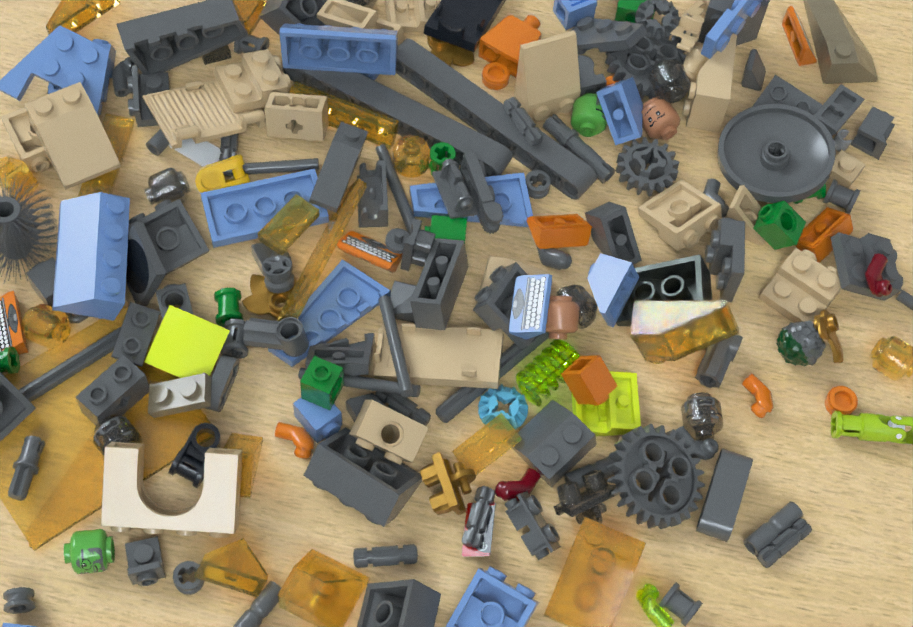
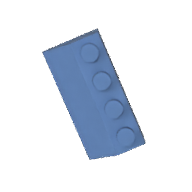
(339, 49)
(92, 255)

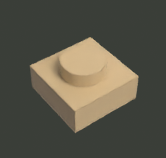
(846, 169)

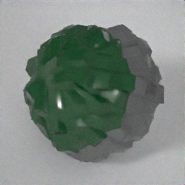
(800, 343)

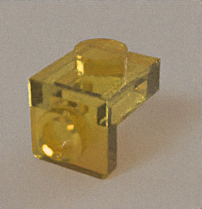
(13, 167)

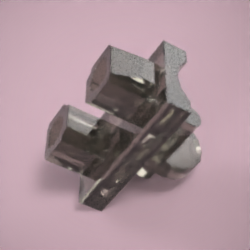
(585, 503)

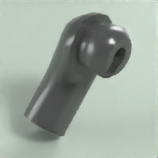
(702, 449)

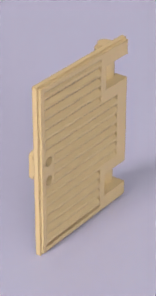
(198, 113)

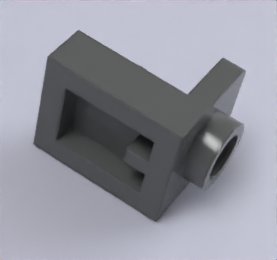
(145, 561)

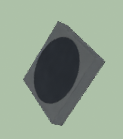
(143, 265)

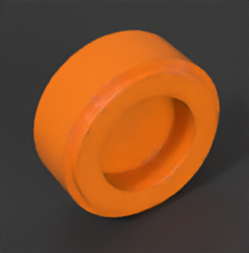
(495, 76)
(841, 399)

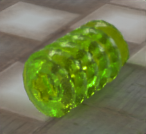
(546, 371)

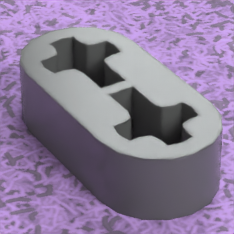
(223, 381)

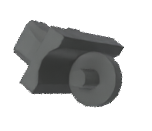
(414, 246)

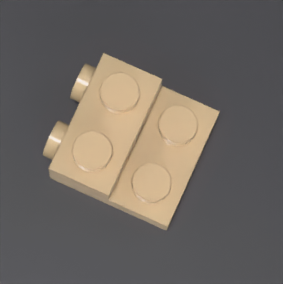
(252, 80)
(26, 140)
(681, 214)
(802, 287)

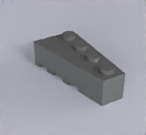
(181, 34)

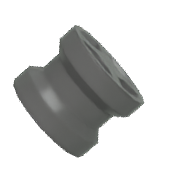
(278, 274)

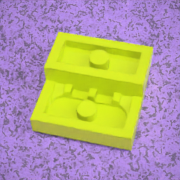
(186, 344)
(618, 413)

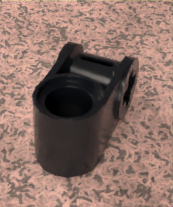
(192, 455)

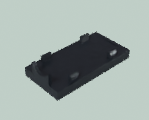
(462, 21)

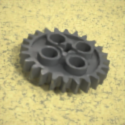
(640, 61)
(655, 476)

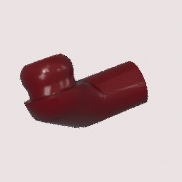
(874, 278)
(510, 489)

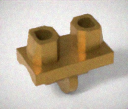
(441, 472)

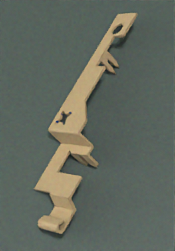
(690, 25)

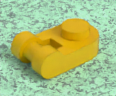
(212, 177)

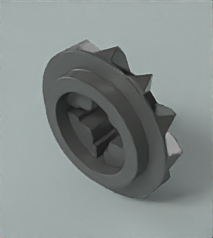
(652, 27)

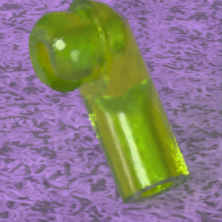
(646, 599)

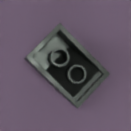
(669, 281)

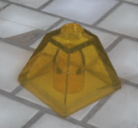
(322, 590)

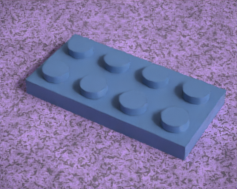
(244, 209)

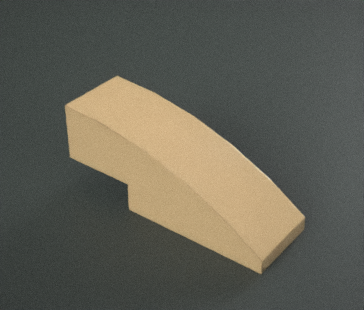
(347, 14)

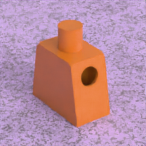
(504, 40)

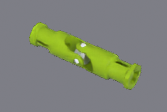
(872, 427)

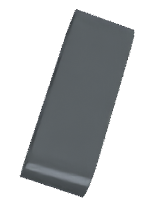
(724, 495)

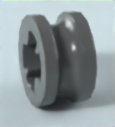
(542, 190)
(188, 588)
(19, 600)

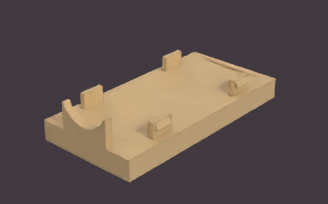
(444, 356)

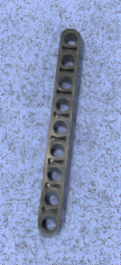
(412, 116)
(489, 118)

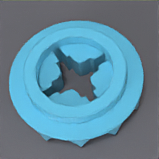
(488, 405)

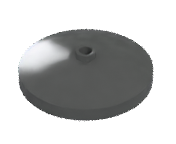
(776, 152)

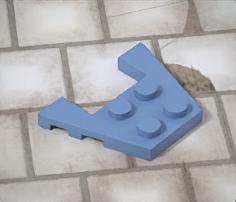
(62, 61)

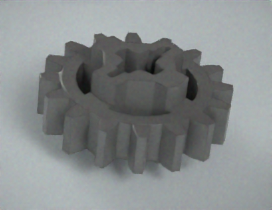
(634, 159)

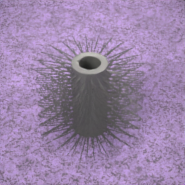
(14, 233)

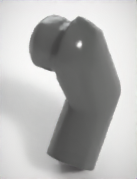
(119, 77)
(711, 189)
(554, 258)

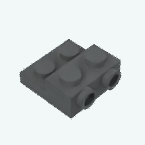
(172, 234)
(727, 256)
(854, 257)
(496, 301)

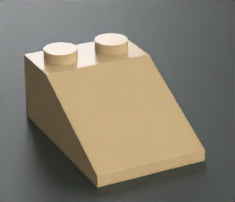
(548, 76)
(712, 91)
(72, 135)

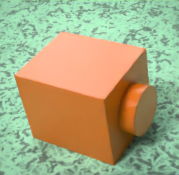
(589, 380)

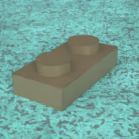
(179, 395)

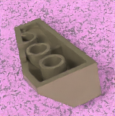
(837, 46)

